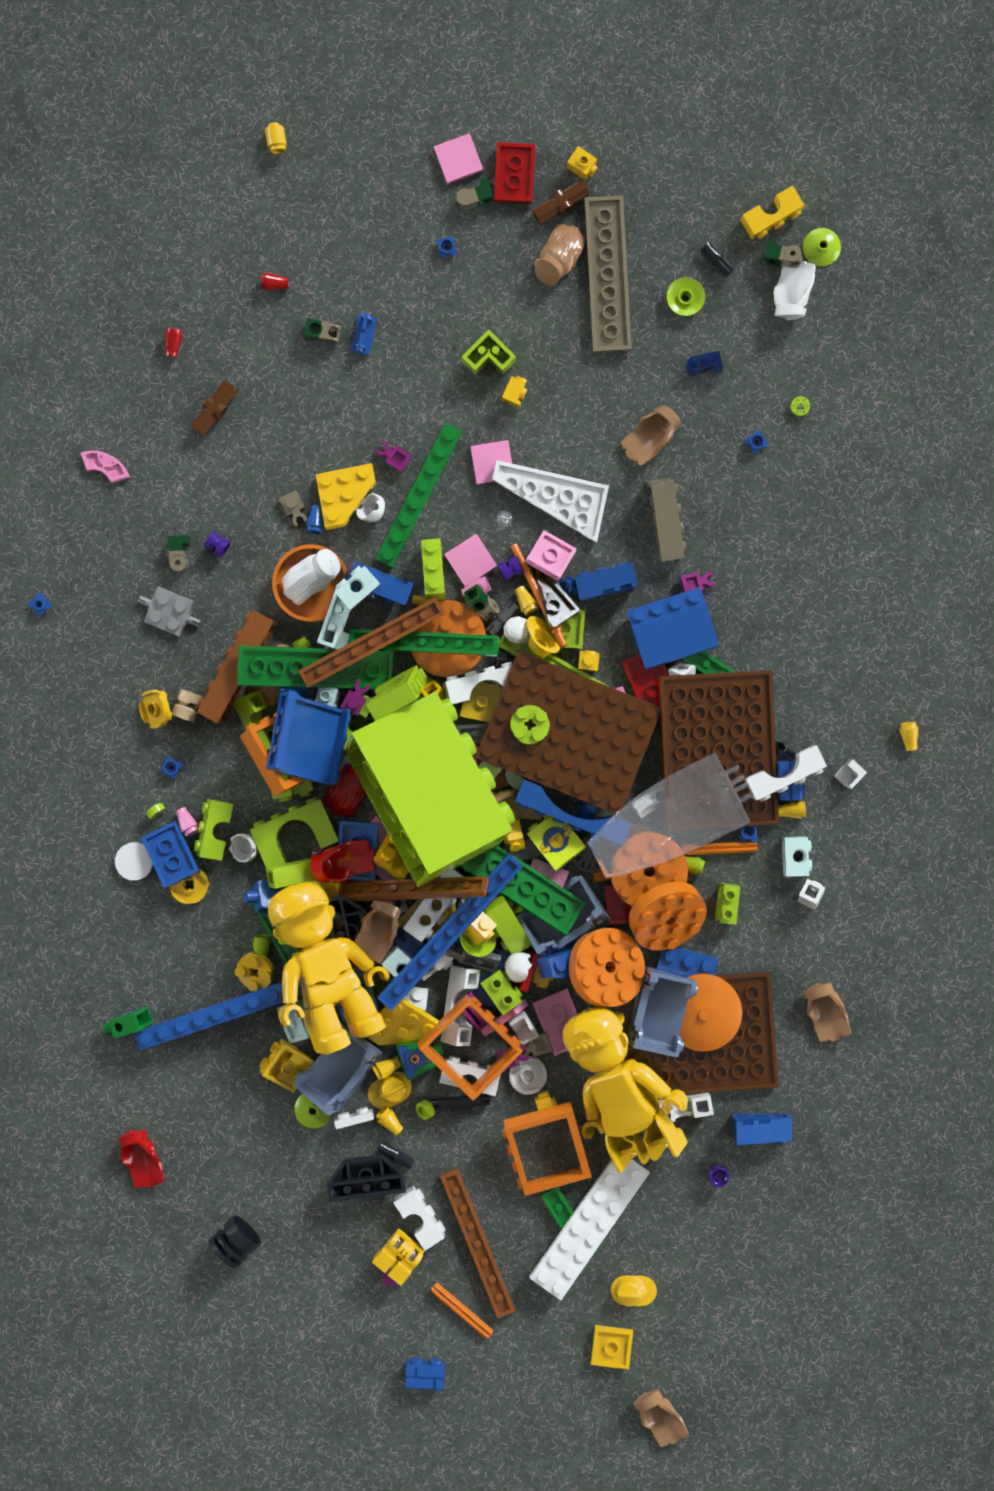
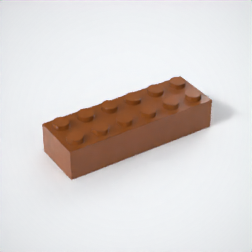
(224, 689)

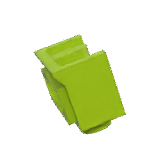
(727, 903)

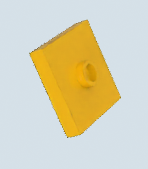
(481, 702)
(611, 1347)

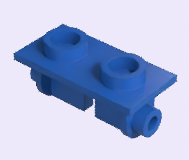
(363, 334)

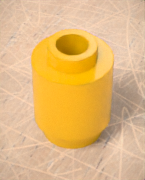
(275, 138)

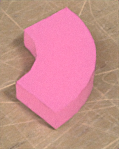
(106, 464)
(504, 1018)

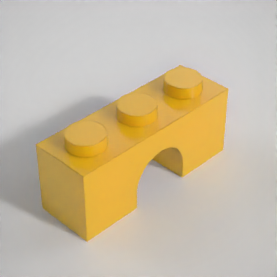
(758, 222)

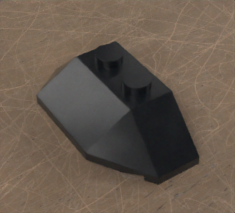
(347, 919)
(365, 1178)

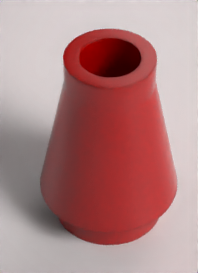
(273, 282)
(172, 341)

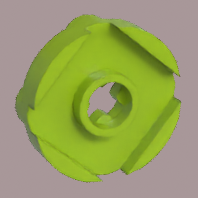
(538, 718)

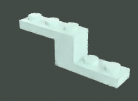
(332, 630)

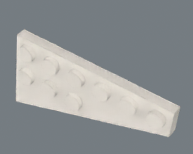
(566, 498)

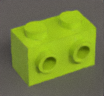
(502, 992)

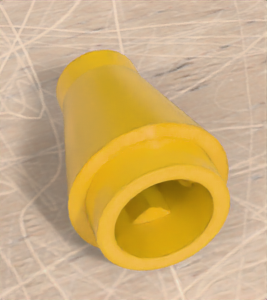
(526, 601)
(909, 734)
(793, 810)
(386, 1068)
(389, 1120)

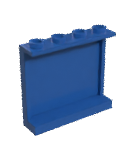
(308, 739)

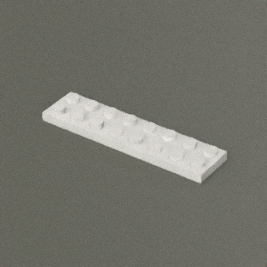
(587, 1227)

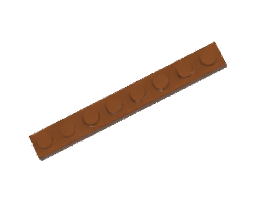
(371, 642)
(407, 889)
(477, 1243)

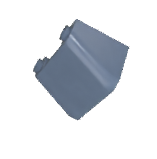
(591, 918)
(660, 1012)
(338, 1074)

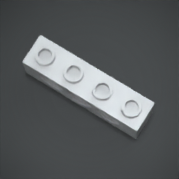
(414, 924)

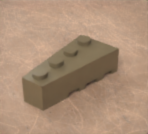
(666, 519)

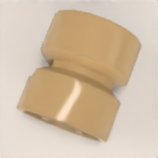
(182, 710)

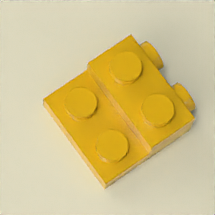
(285, 1064)

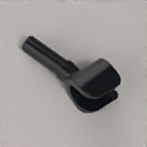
(502, 656)
(783, 749)

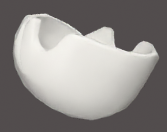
(372, 508)
(516, 630)
(243, 847)
(518, 966)

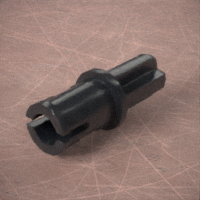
(717, 259)
(395, 1155)

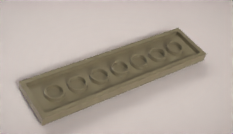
(608, 274)

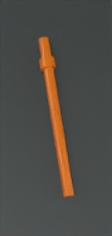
(534, 587)

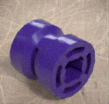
(217, 544)
(510, 568)
(718, 1179)

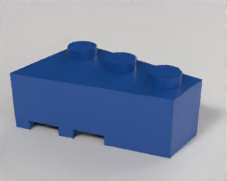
(390, 589)

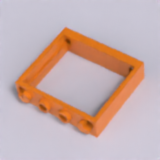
(260, 756)
(494, 1071)
(535, 1119)

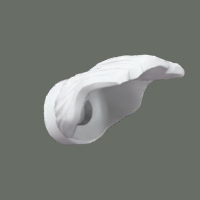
(793, 291)
(310, 576)

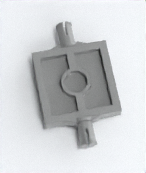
(169, 611)

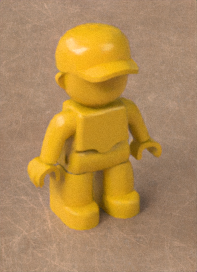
(322, 969)
(622, 1091)

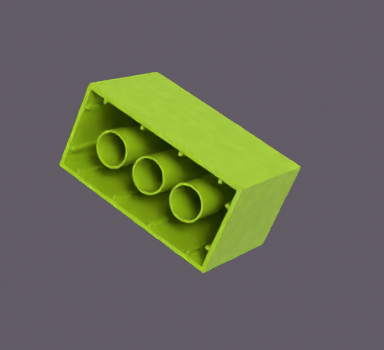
(429, 787)

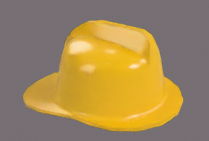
(541, 640)
(389, 1091)
(633, 1290)

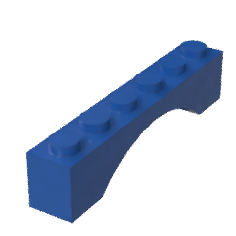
(533, 796)

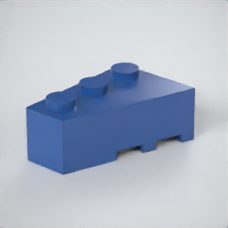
(605, 581)
(555, 965)
(761, 1128)

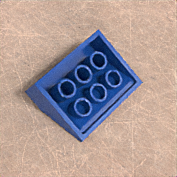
(672, 628)

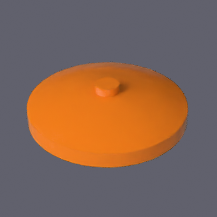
(711, 1015)

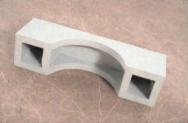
(460, 689)
(807, 762)
(461, 982)

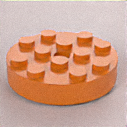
(317, 605)
(456, 620)
(635, 884)
(667, 916)
(588, 969)

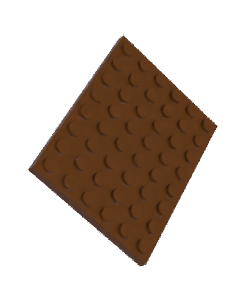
(725, 717)
(592, 735)
(741, 1064)

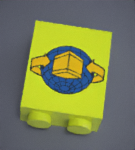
(556, 841)

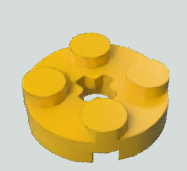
(162, 713)
(191, 895)
(248, 977)

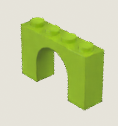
(397, 692)
(314, 814)
(290, 874)

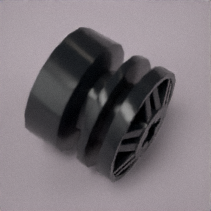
(235, 1241)

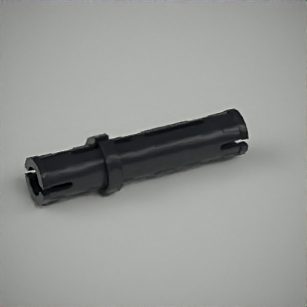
(460, 1102)

